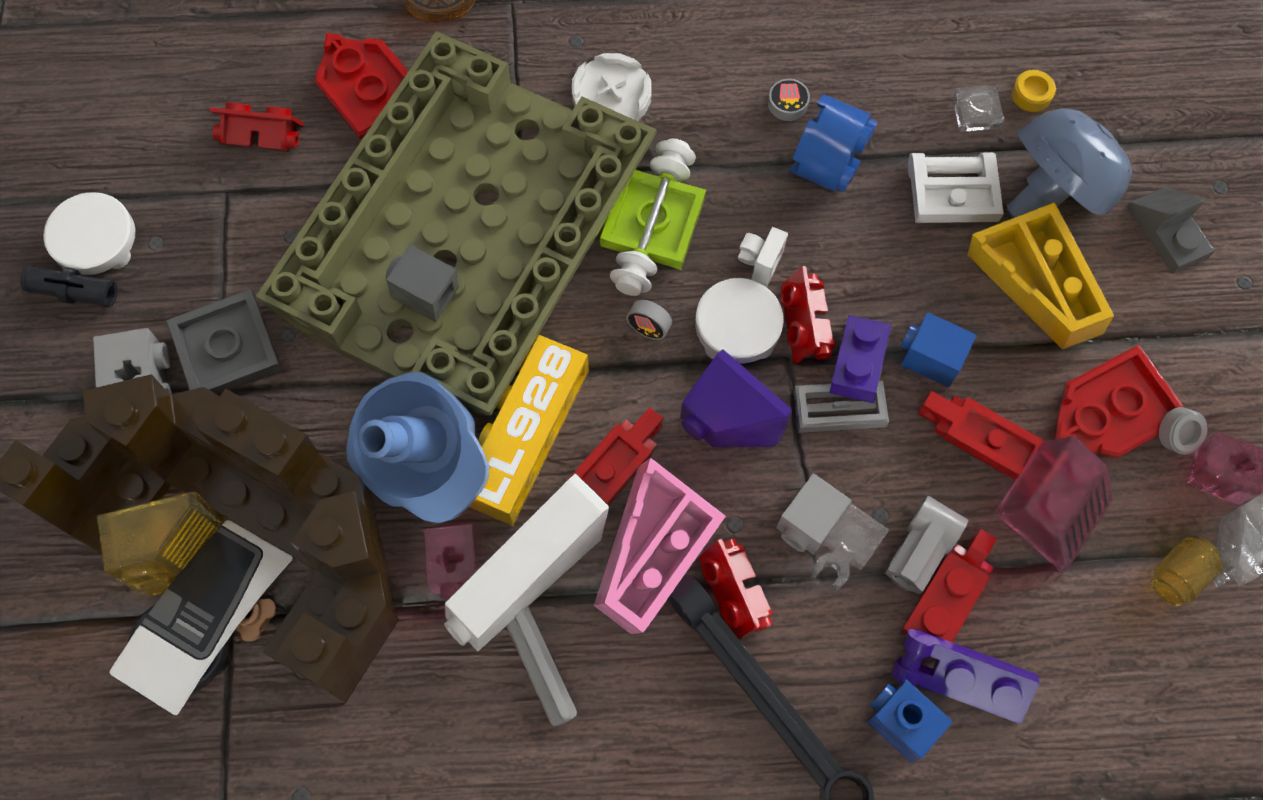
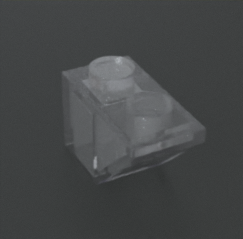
(1241, 544)

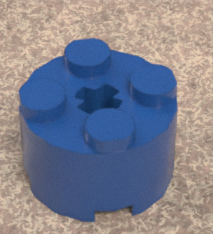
(830, 144)

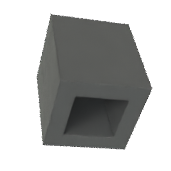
(422, 282)

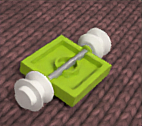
(654, 218)

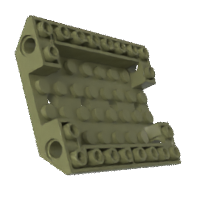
(418, 183)

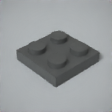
(224, 344)

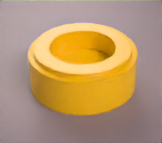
(1033, 90)

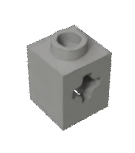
(812, 515)

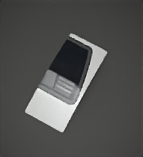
(198, 615)

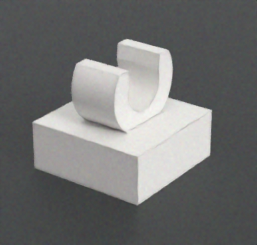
(763, 254)

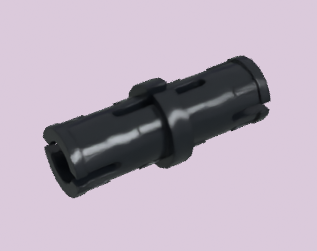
(58, 284)

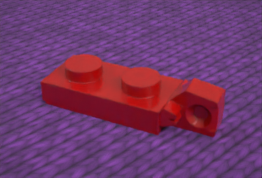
(981, 433)
(619, 455)
(953, 589)

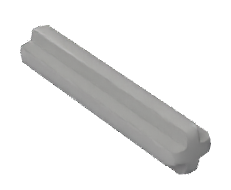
(541, 668)

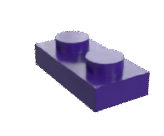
(860, 359)

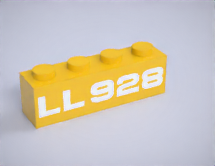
(528, 425)

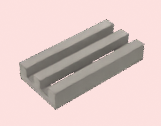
(835, 423)

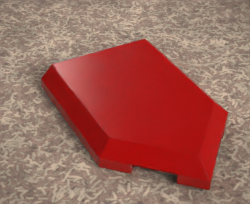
(358, 78)
(1116, 404)

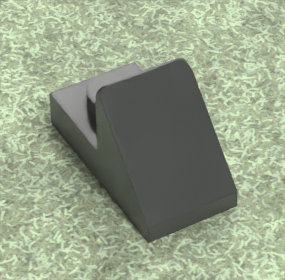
(1170, 227)

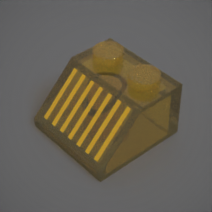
(155, 540)

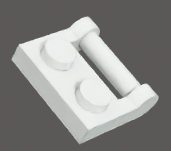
(955, 197)

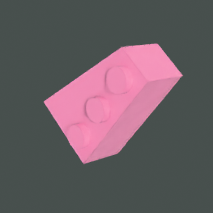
(654, 546)

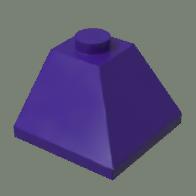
(733, 407)

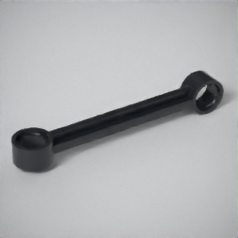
(701, 614)

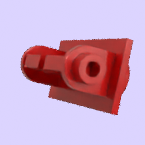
(239, 124)
(802, 299)
(725, 570)

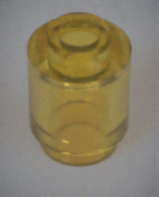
(1186, 571)

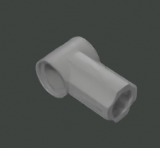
(930, 537)

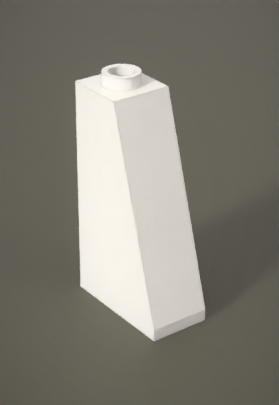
(527, 564)

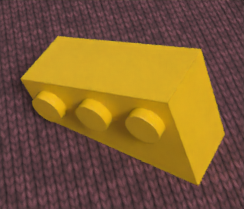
(1044, 274)

